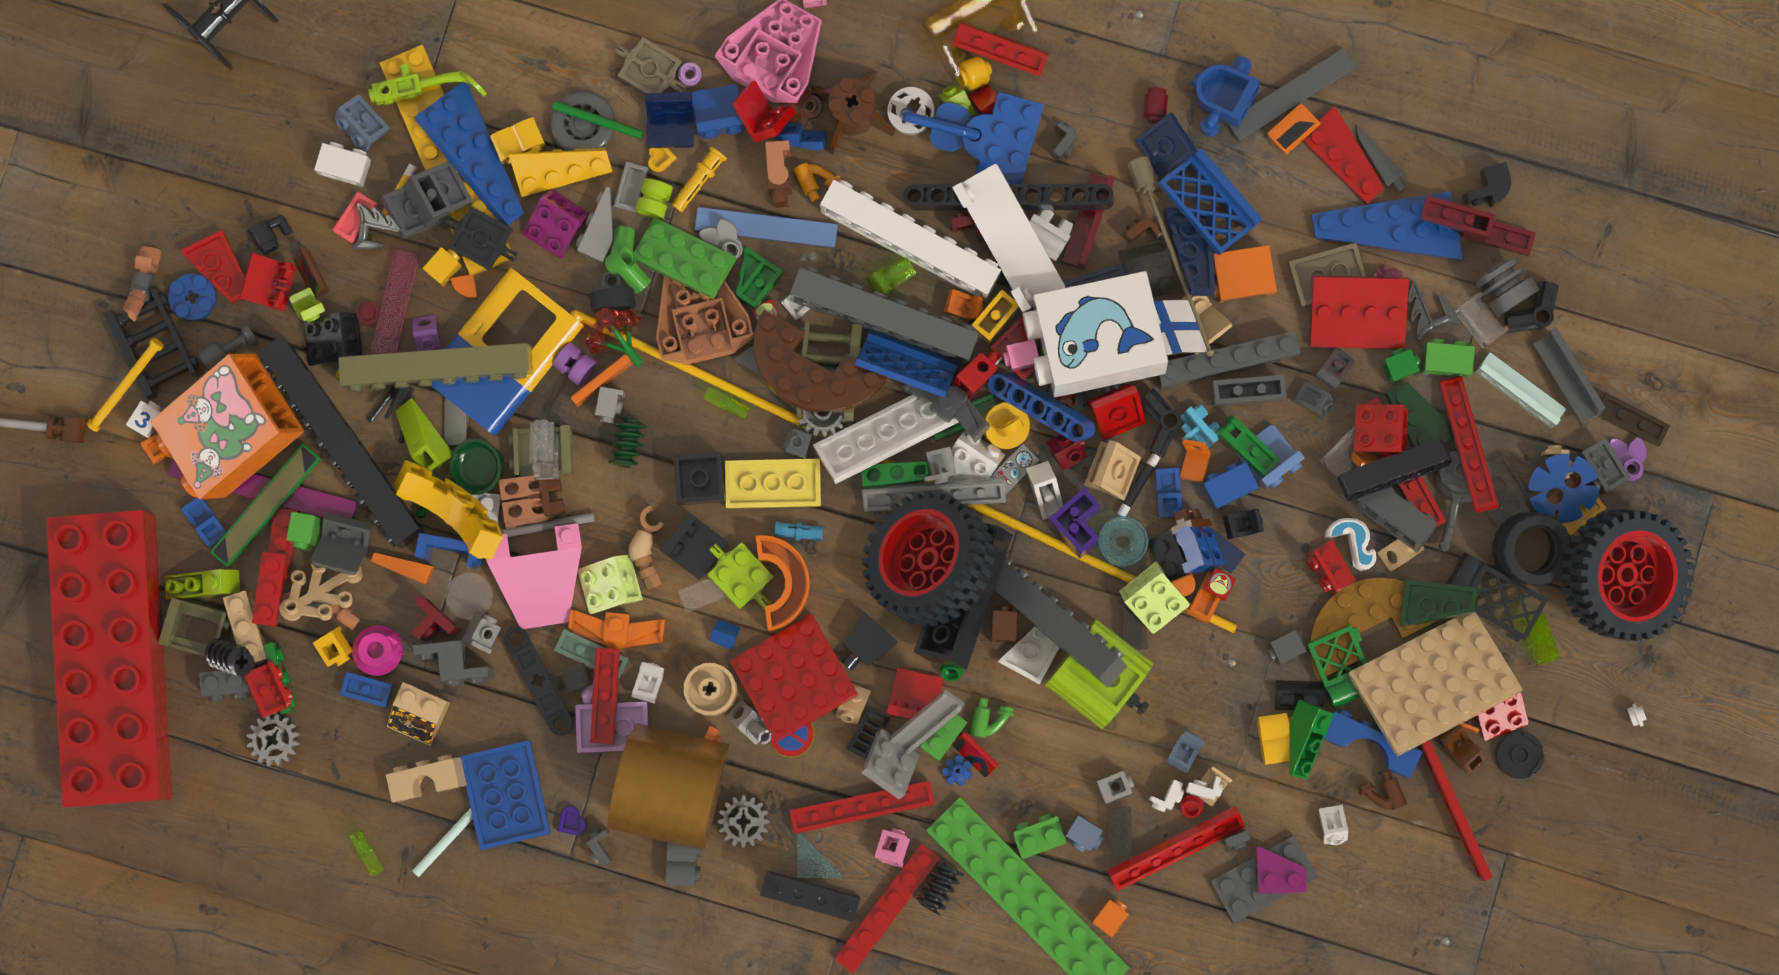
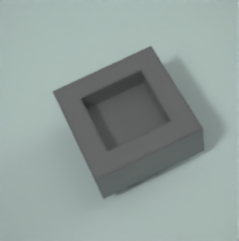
(1237, 840)

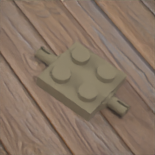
(649, 68)

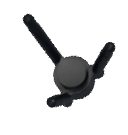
(397, 395)

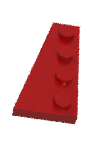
(1343, 156)

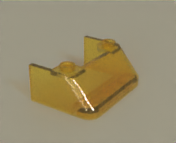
(983, 14)

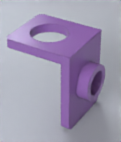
(426, 336)

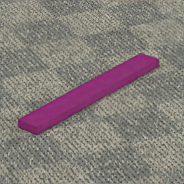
(302, 499)

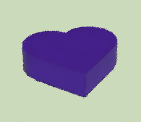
(571, 822)

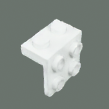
(974, 459)

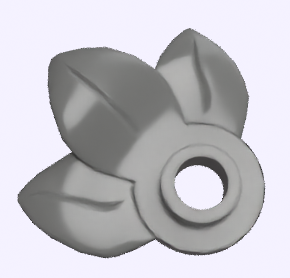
(723, 236)

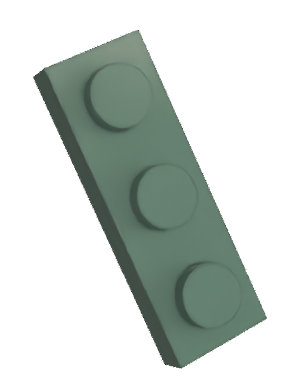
(582, 650)

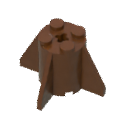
(862, 113)

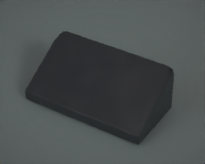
(1289, 692)

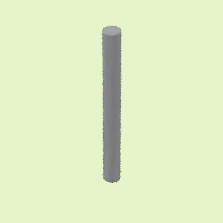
(548, 525)

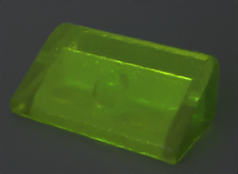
(1541, 641)

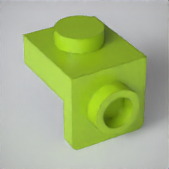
(957, 95)
(306, 305)

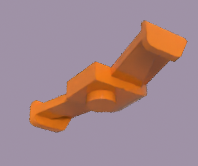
(616, 630)

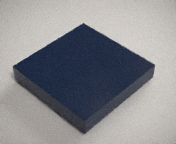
(1166, 145)

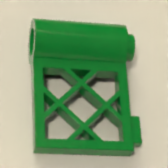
(1338, 688)

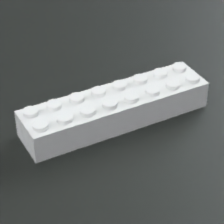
(910, 240)

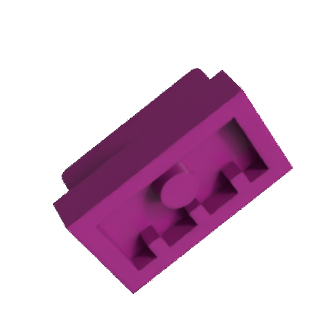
(555, 223)

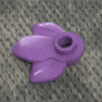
(1631, 455)

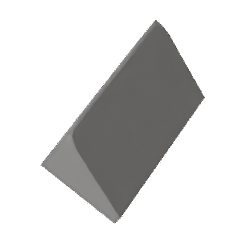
(455, 424)

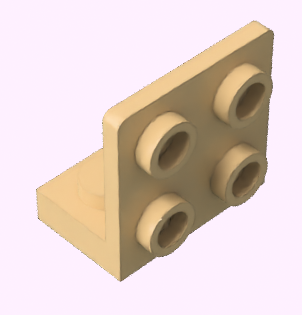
(1212, 320)

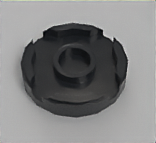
(1519, 755)

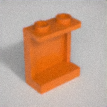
(1244, 273)

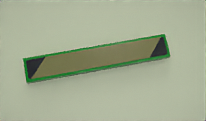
(265, 505)

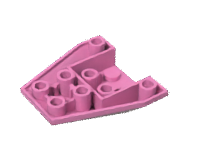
(773, 51)

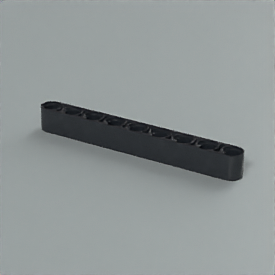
(1021, 192)

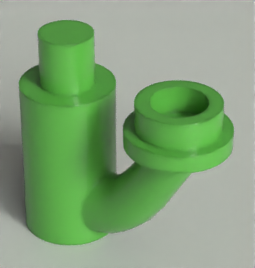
(980, 719)

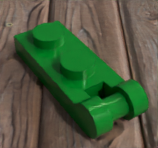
(1248, 446)

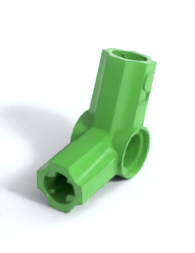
(623, 259)

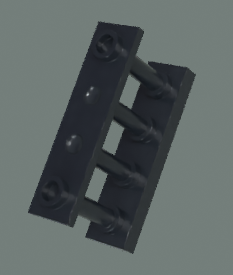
(128, 342)
(810, 896)

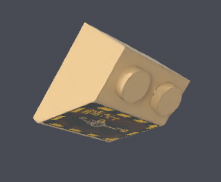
(417, 713)

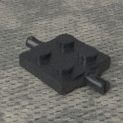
(480, 238)

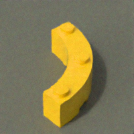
(452, 505)

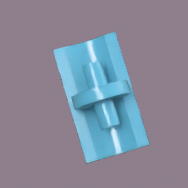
(1196, 428)

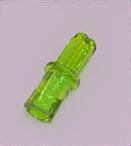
(726, 403)
(366, 853)

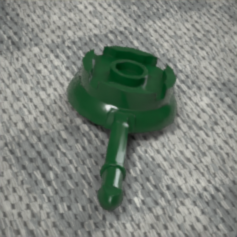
(474, 467)

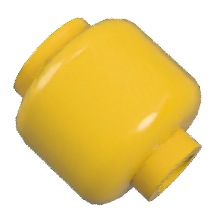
(974, 73)

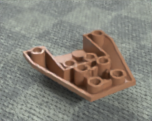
(700, 327)

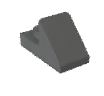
(1335, 368)

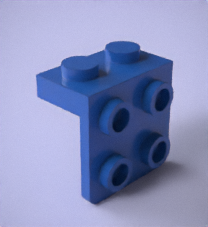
(716, 112)

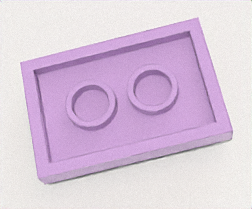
(626, 718)

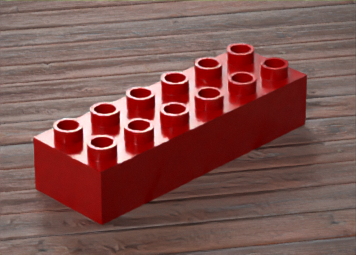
(108, 658)

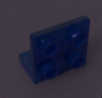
(670, 120)

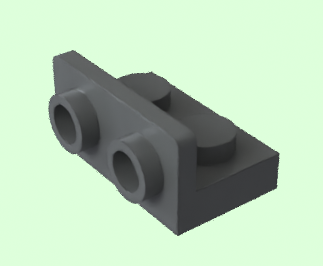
(1607, 466)

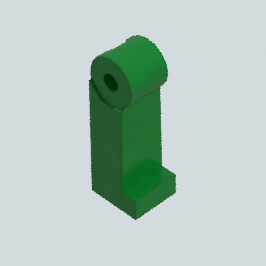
(895, 473)

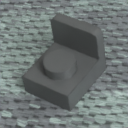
(1314, 400)

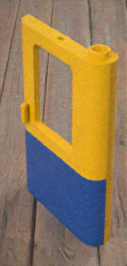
(496, 401)

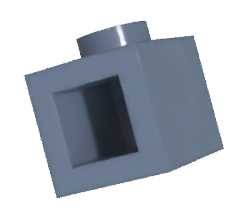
(1084, 835)

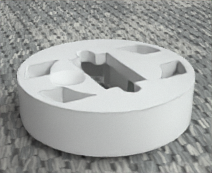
(913, 93)

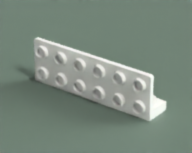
(1009, 235)

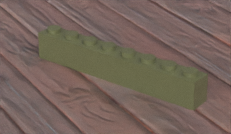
(435, 366)

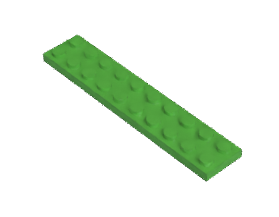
(1023, 893)

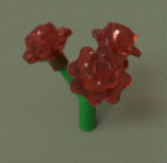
(612, 320)

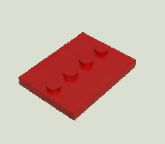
(1359, 312)

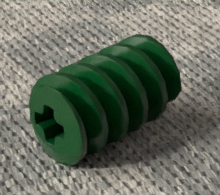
(627, 442)

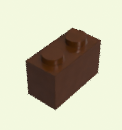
(1003, 625)

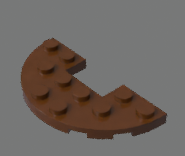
(803, 381)

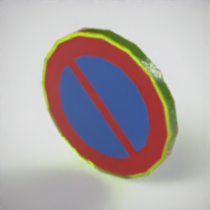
(796, 743)

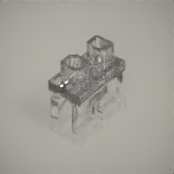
(544, 450)

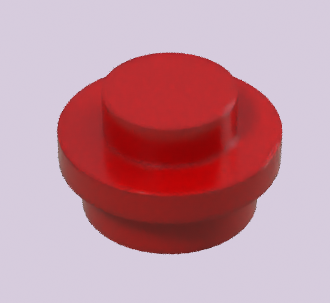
(1191, 806)

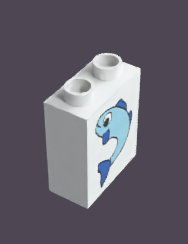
(1096, 335)

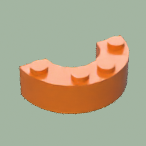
(796, 581)

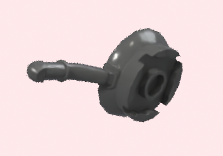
(1453, 486)

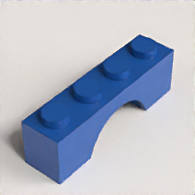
(1345, 730)

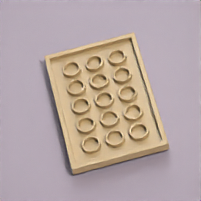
(1435, 682)

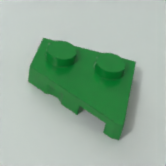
(756, 278)

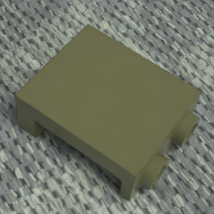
(521, 445)

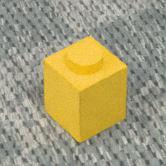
(443, 266)

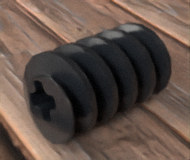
(229, 657)
(939, 887)

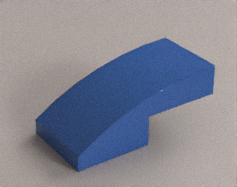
(802, 139)
(1168, 491)
(204, 521)

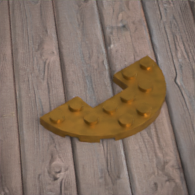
(1361, 606)

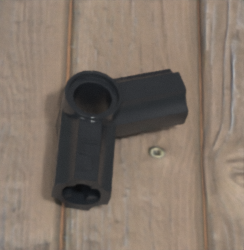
(1543, 302)
(1162, 435)

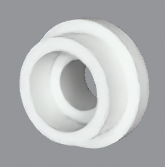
(1637, 715)

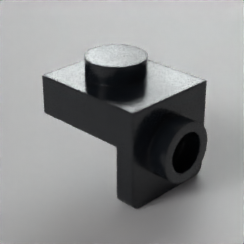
(1243, 524)

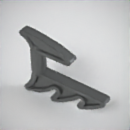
(373, 219)
(1425, 322)

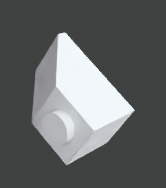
(1045, 489)

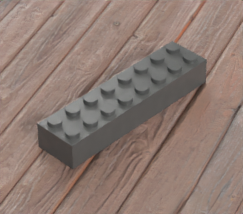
(882, 315)

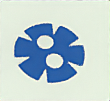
(1559, 468)

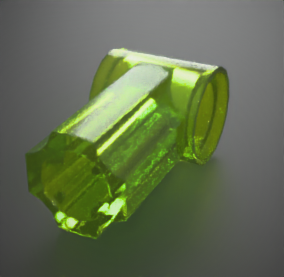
(888, 279)

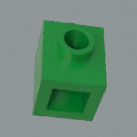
(1401, 365)

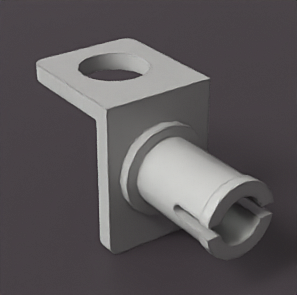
(749, 723)

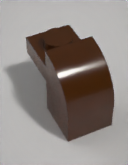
(1462, 749)

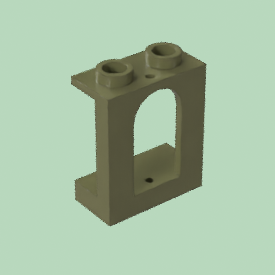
(172, 620)

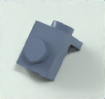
(1185, 751)

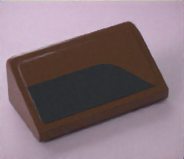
(310, 272)

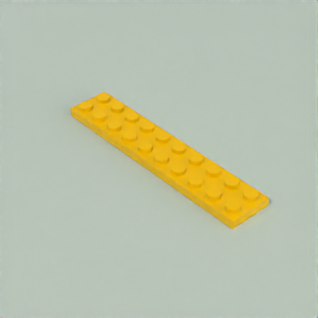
(426, 148)

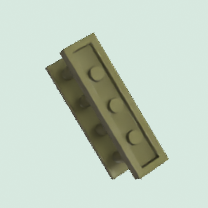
(851, 339)

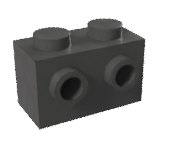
(219, 684)

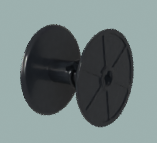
(211, 23)

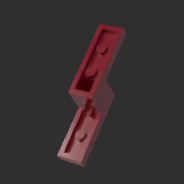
(1477, 225)

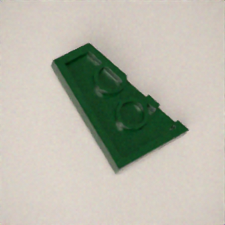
(1436, 601)

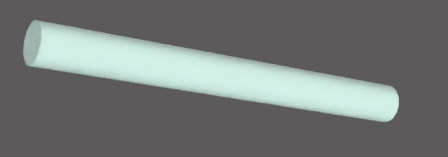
(443, 843)

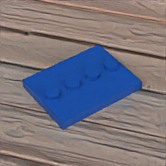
(505, 795)

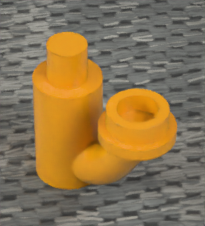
(807, 182)

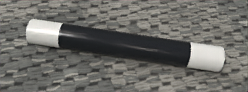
(1138, 485)

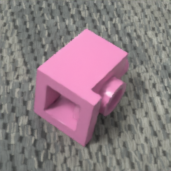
(887, 841)

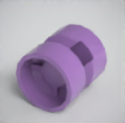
(582, 367)

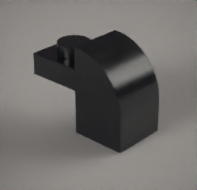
(1496, 185)

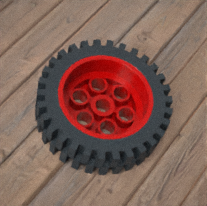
(948, 580)
(1654, 595)

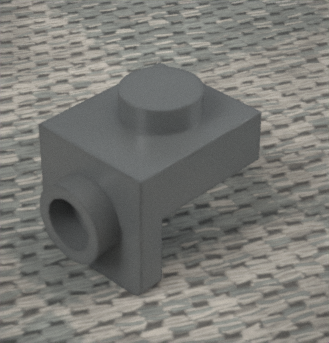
(1065, 147)
(598, 853)

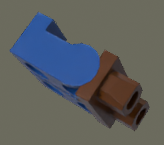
(1196, 541)

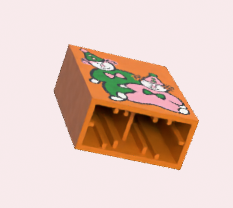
(226, 427)

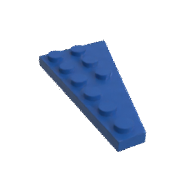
(464, 140)
(1390, 227)

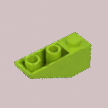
(422, 439)
(202, 584)

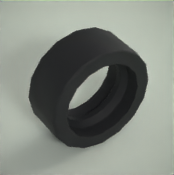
(613, 298)

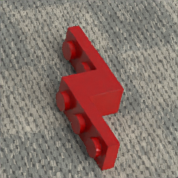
(273, 571)

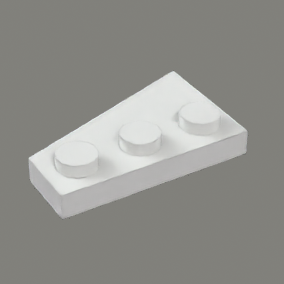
(1031, 655)

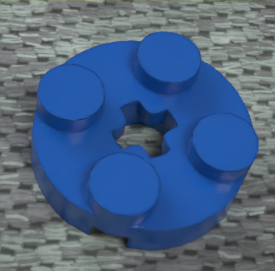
(198, 285)

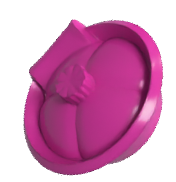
(377, 650)

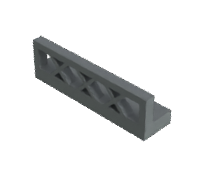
(1569, 377)

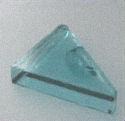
(811, 862)

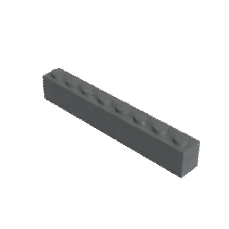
(1059, 624)

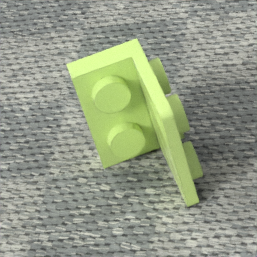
(609, 583)
(1153, 598)

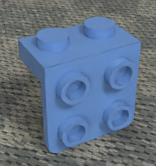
(1289, 458)

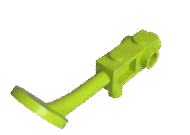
(411, 86)

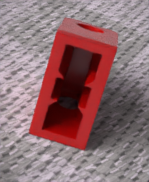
(977, 373)

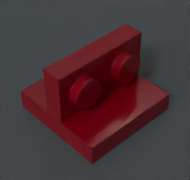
(435, 617)

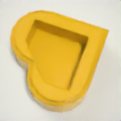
(660, 159)

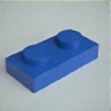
(366, 689)

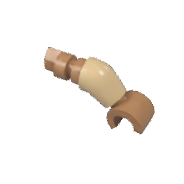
(641, 550)

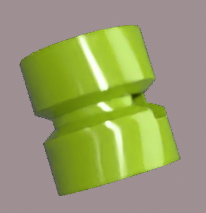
(653, 200)

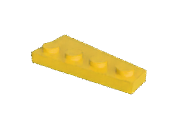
(551, 169)

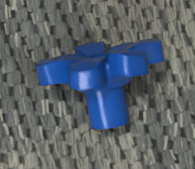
(957, 764)

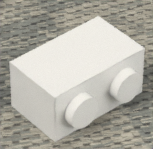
(343, 164)

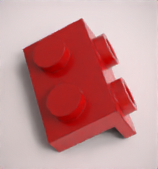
(268, 689)

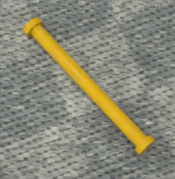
(155, 345)

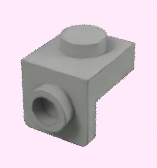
(940, 465)

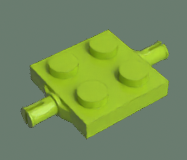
(739, 575)

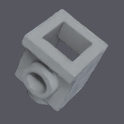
(609, 405)
(475, 632)
(1106, 791)

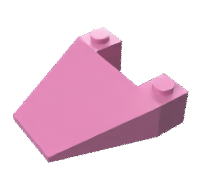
(539, 584)

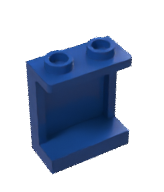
(427, 542)

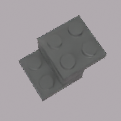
(427, 199)
(453, 663)

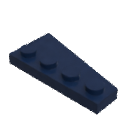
(1192, 252)

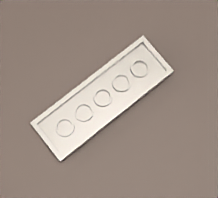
(879, 437)

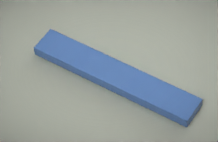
(771, 227)

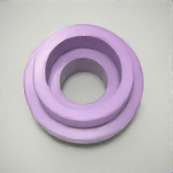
(689, 67)

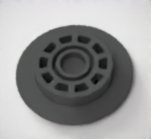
(579, 127)

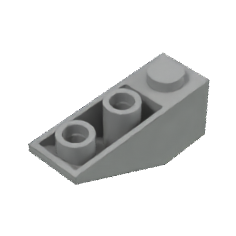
(599, 235)

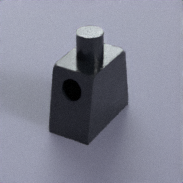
(867, 642)

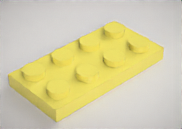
(772, 483)

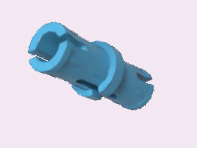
(798, 531)

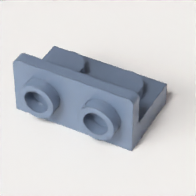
(360, 122)

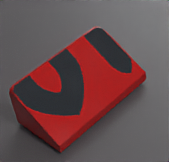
(975, 754)

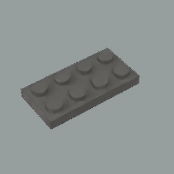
(1239, 888)

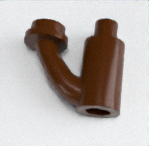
(1392, 789)

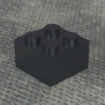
(699, 478)

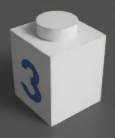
(142, 416)

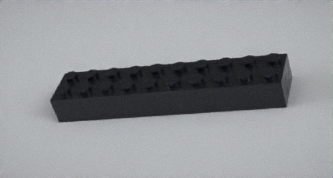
(340, 440)

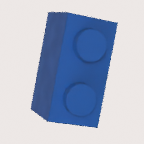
(1230, 485)

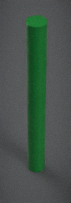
(598, 120)

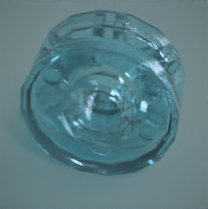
(1122, 556)

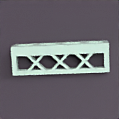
(1520, 390)

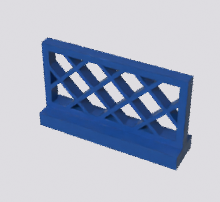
(1210, 175)
(901, 356)

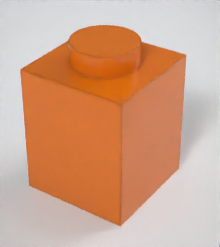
(1111, 916)

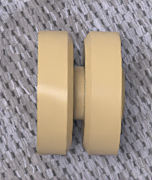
(717, 701)

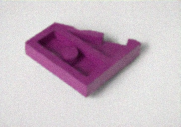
(1278, 874)

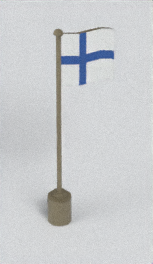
(1177, 318)

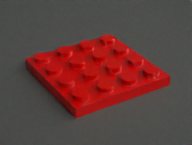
(793, 678)

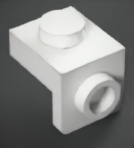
(648, 682)
(1173, 795)

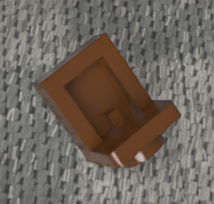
(1138, 228)

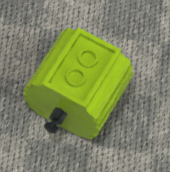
(1089, 695)

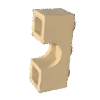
(240, 614)
(406, 782)

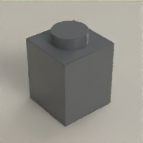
(1285, 647)

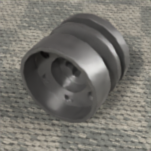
(1507, 286)

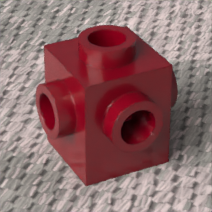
(1066, 451)

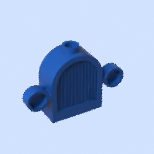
(1225, 94)

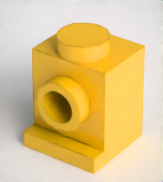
(326, 647)

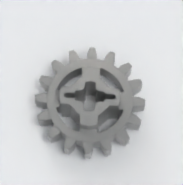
(282, 745)
(732, 821)

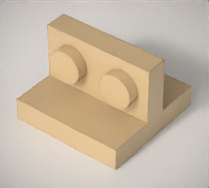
(1112, 469)

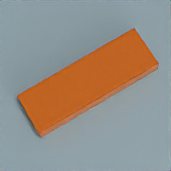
(601, 380)

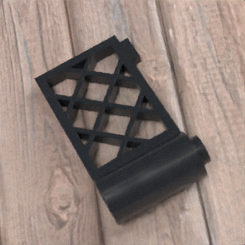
(1470, 573)

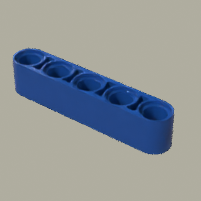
(1051, 410)

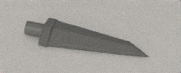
(1385, 167)

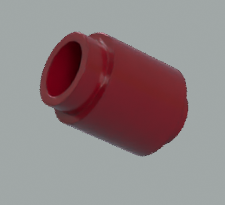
(1155, 104)

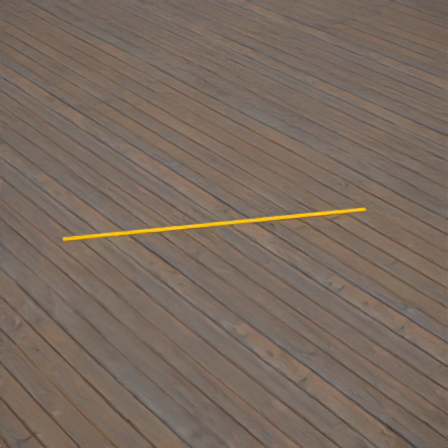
(982, 508)

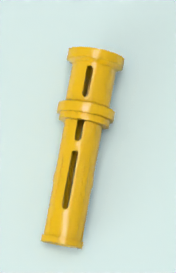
(704, 171)

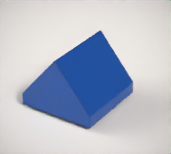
(724, 634)

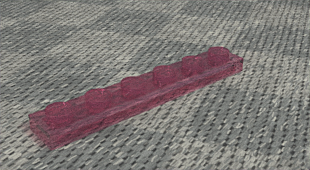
(394, 304)

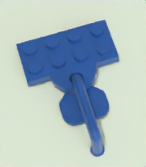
(1004, 137)

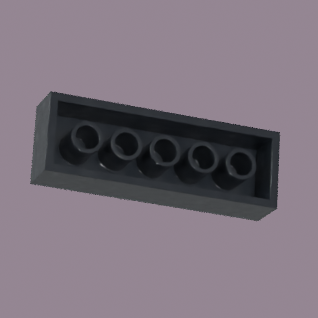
(955, 640)

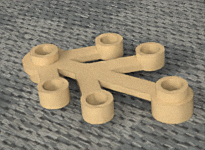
(316, 593)

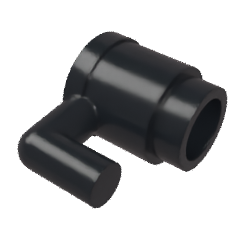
(264, 236)

